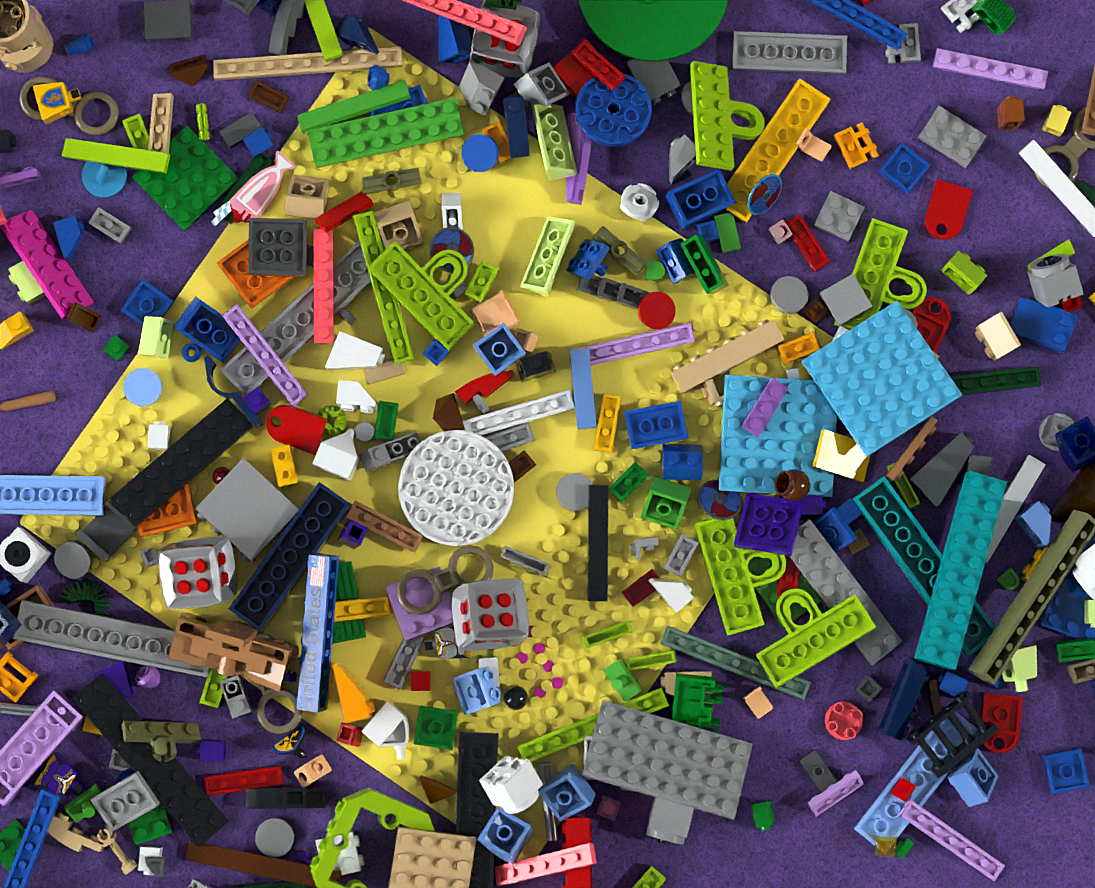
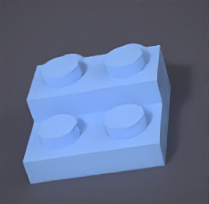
(476, 690)

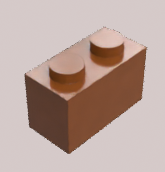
(1010, 113)

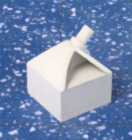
(338, 456)
(389, 728)

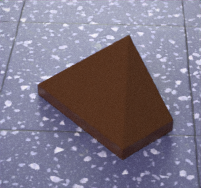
(189, 70)
(447, 413)
(435, 790)

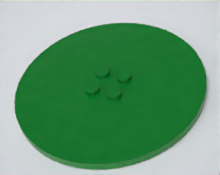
(653, 27)

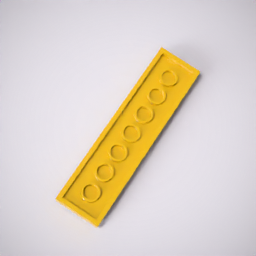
(776, 143)

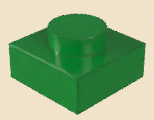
(116, 348)
(903, 847)

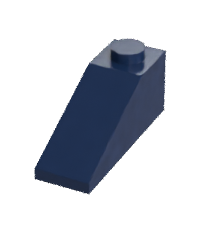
(356, 34)
(516, 127)

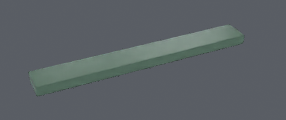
(729, 660)

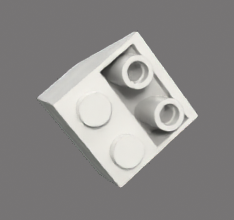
(353, 396)

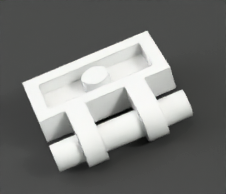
(956, 10)

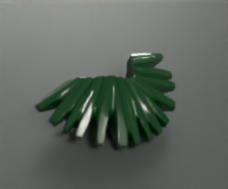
(87, 594)

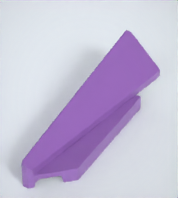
(581, 150)

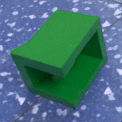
(763, 815)

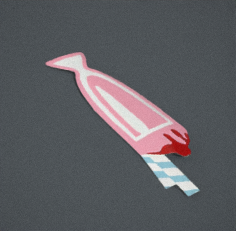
(256, 193)

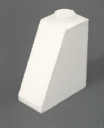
(353, 353)

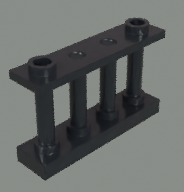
(955, 753)

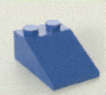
(700, 199)
(1043, 325)
(207, 329)

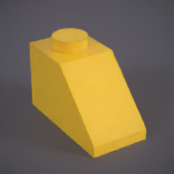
(14, 329)

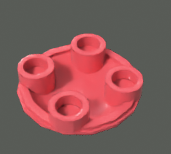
(843, 720)

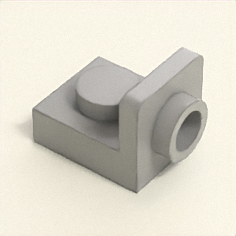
(647, 544)

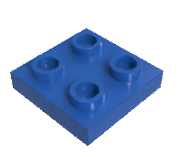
(588, 260)

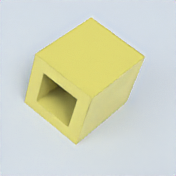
(1056, 120)

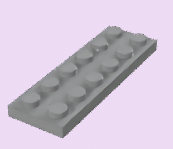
(789, 52)

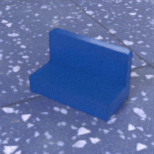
(675, 260)

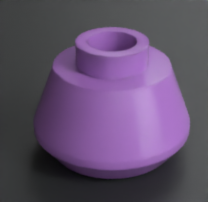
(147, 677)

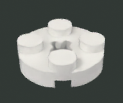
(635, 210)

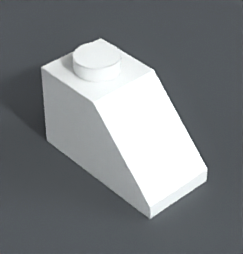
(452, 210)
(673, 592)

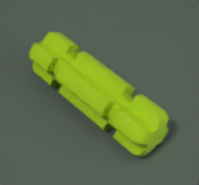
(202, 122)

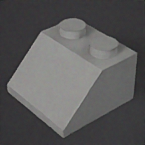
(541, 86)
(480, 87)
(681, 157)

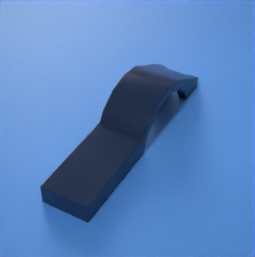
(210, 367)

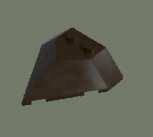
(1078, 496)

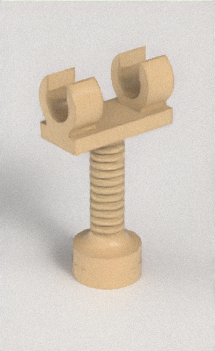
(109, 839)

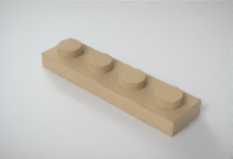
(161, 122)

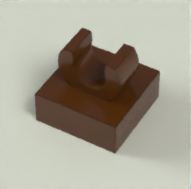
(815, 310)

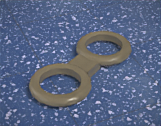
(77, 106)
(1073, 148)
(441, 580)
(269, 693)

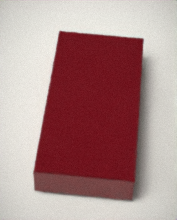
(640, 588)

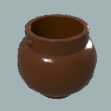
(792, 485)

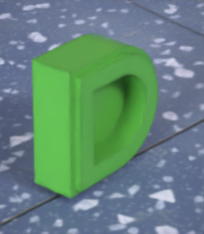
(654, 271)
(1009, 579)

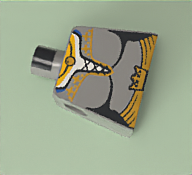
(446, 645)

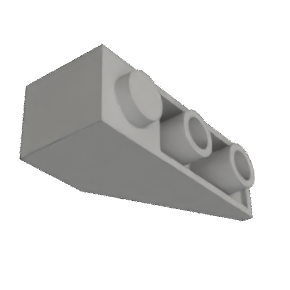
(389, 452)

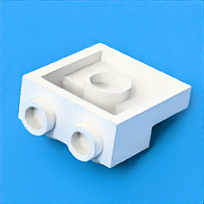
(349, 859)

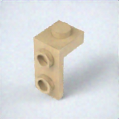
(709, 391)

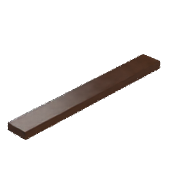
(253, 863)

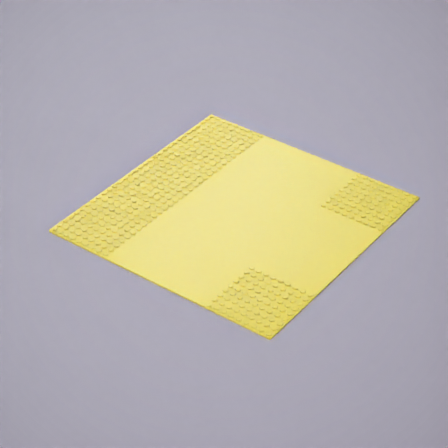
(504, 220)

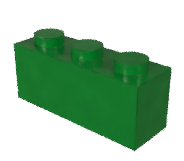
(704, 264)

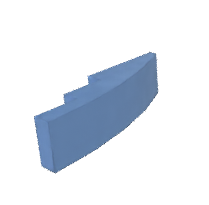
(582, 388)

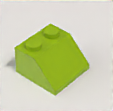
(964, 272)

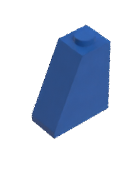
(453, 41)

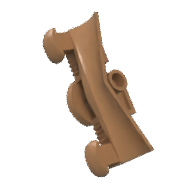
(231, 650)

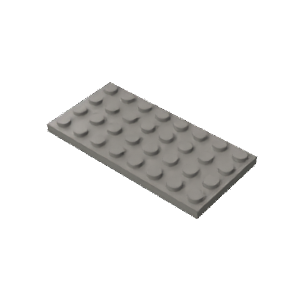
(667, 759)

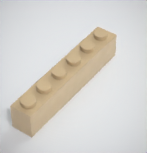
(727, 356)

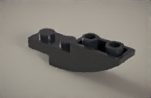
(285, 798)

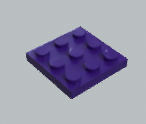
(768, 524)

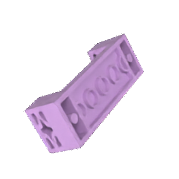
(35, 742)

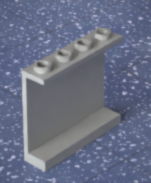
(246, 510)

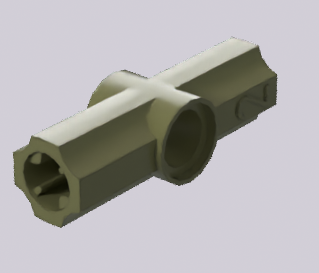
(379, 183)
(628, 258)

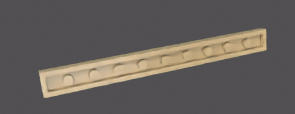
(305, 64)

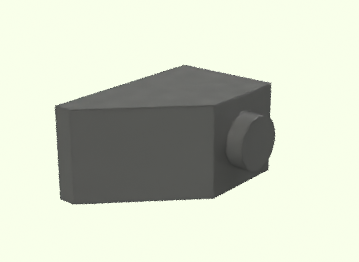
(978, 464)

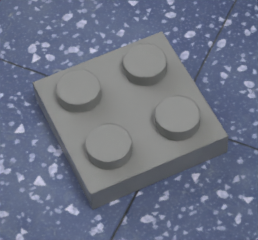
(839, 216)

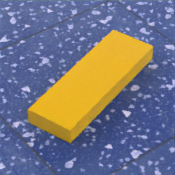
(607, 423)
(362, 608)

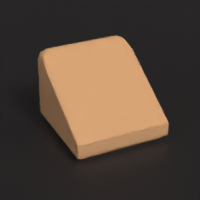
(526, 340)

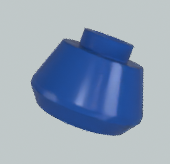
(377, 77)

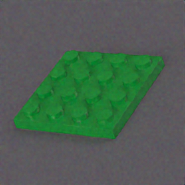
(192, 181)

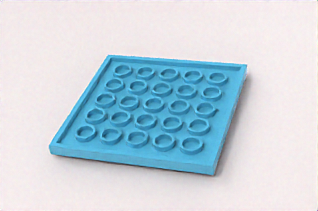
(881, 378)
(784, 444)

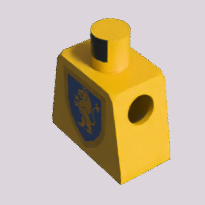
(55, 100)

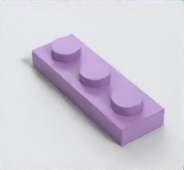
(835, 793)

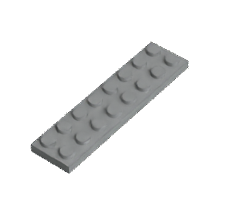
(836, 584)

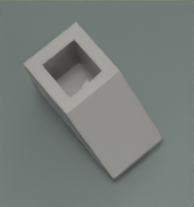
(236, 696)

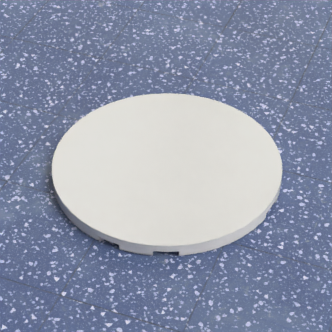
(456, 487)

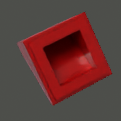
(420, 681)
(350, 734)
(903, 789)

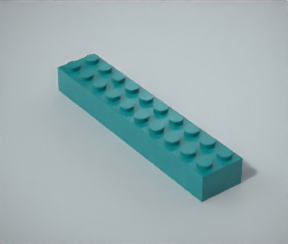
(914, 551)
(960, 570)

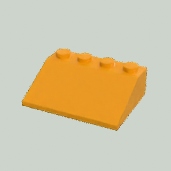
(353, 698)

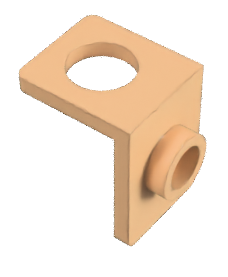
(813, 146)
(758, 702)
(313, 770)

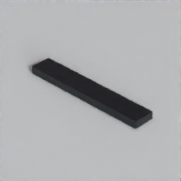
(597, 543)

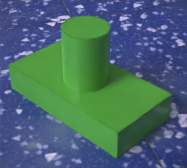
(622, 680)
(82, 805)

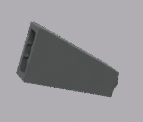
(940, 471)

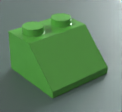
(665, 502)

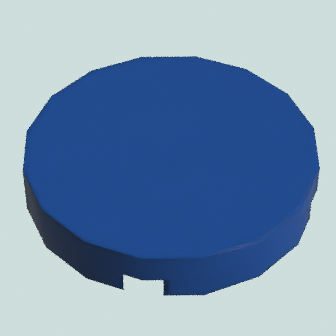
(480, 153)

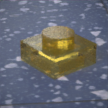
(858, 544)
(885, 846)

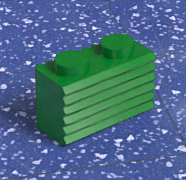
(995, 14)

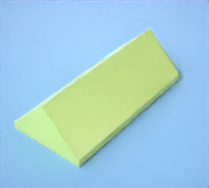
(554, 141)
(548, 255)

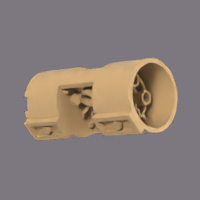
(23, 36)

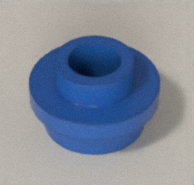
(191, 346)

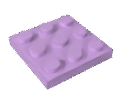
(420, 593)

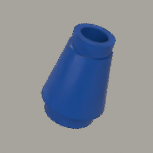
(80, 45)

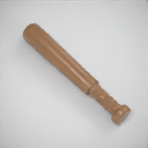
(28, 401)

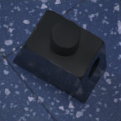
(535, 366)

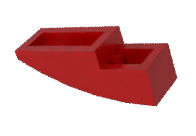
(483, 385)

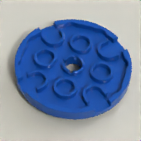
(614, 128)

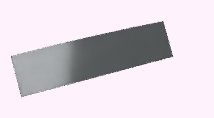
(285, 25)
(612, 291)

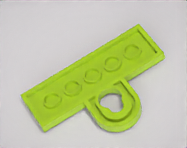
(713, 116)
(878, 267)
(421, 294)
(730, 574)
(816, 639)

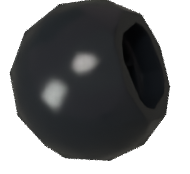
(516, 698)

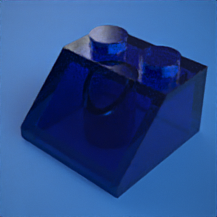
(1077, 444)

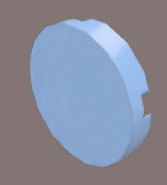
(142, 387)

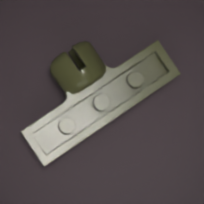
(161, 736)

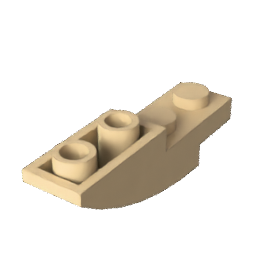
(73, 838)

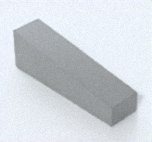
(526, 561)

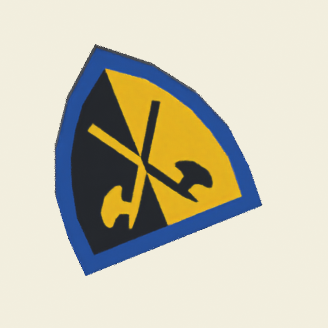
(291, 742)

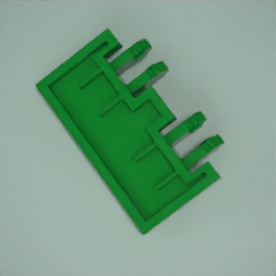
(347, 591)
(691, 701)

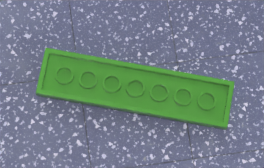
(385, 132)

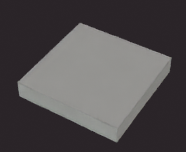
(845, 299)

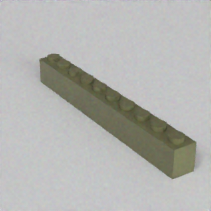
(1033, 597)

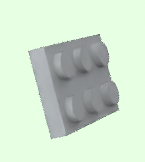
(952, 136)
(125, 801)

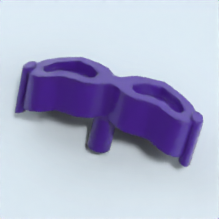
(288, 677)
(302, 856)

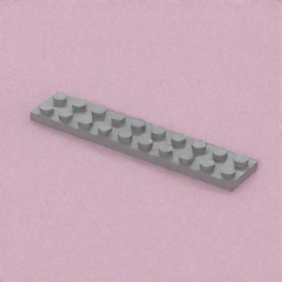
(296, 323)
(100, 636)

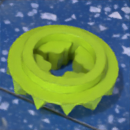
(339, 423)

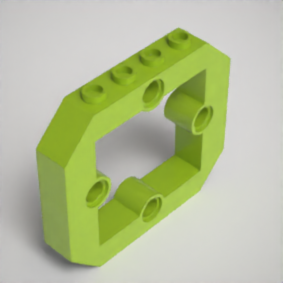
(345, 816)

